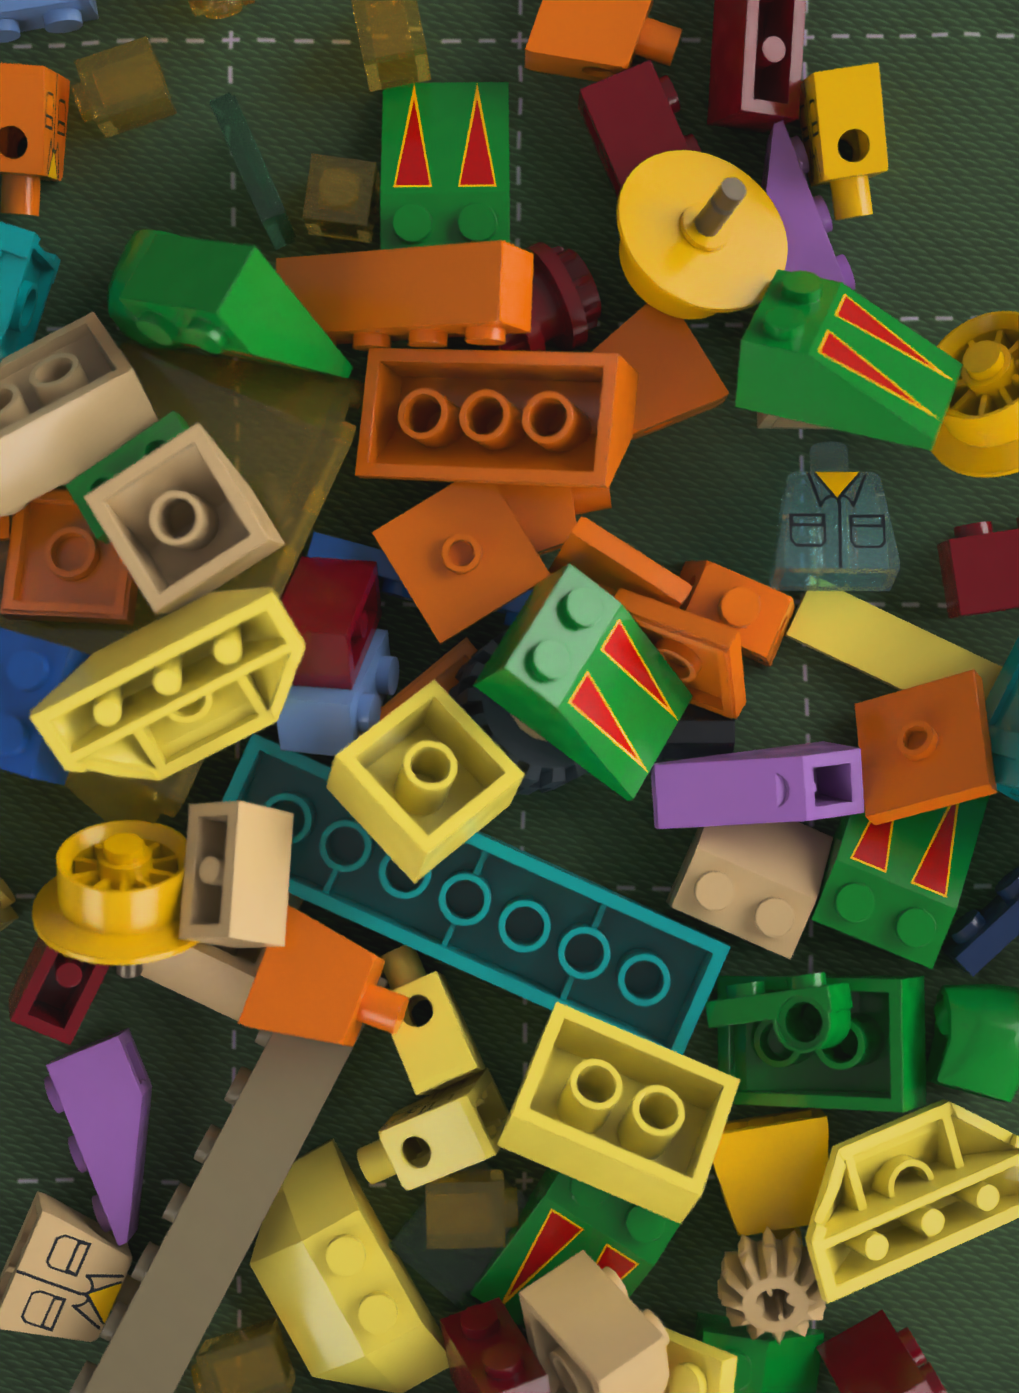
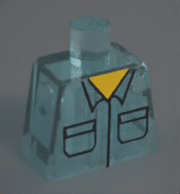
(833, 528)

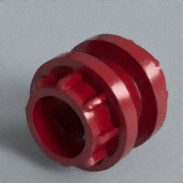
(562, 302)

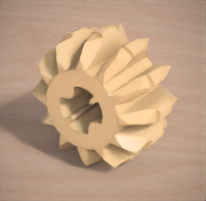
(770, 1286)

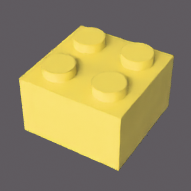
(424, 780)

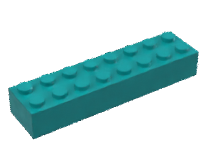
(492, 910)

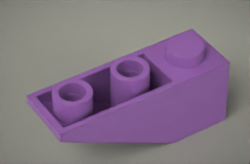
(803, 216)
(759, 786)
(108, 1109)

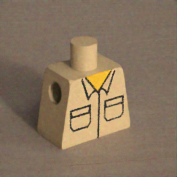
(63, 1274)

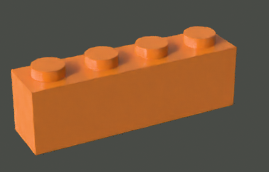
(416, 294)

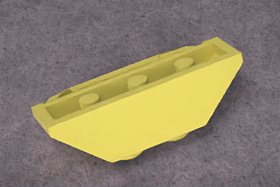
(175, 688)
(910, 1195)
(341, 1283)

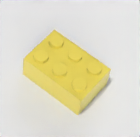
(619, 1113)

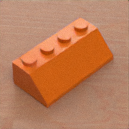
(496, 416)

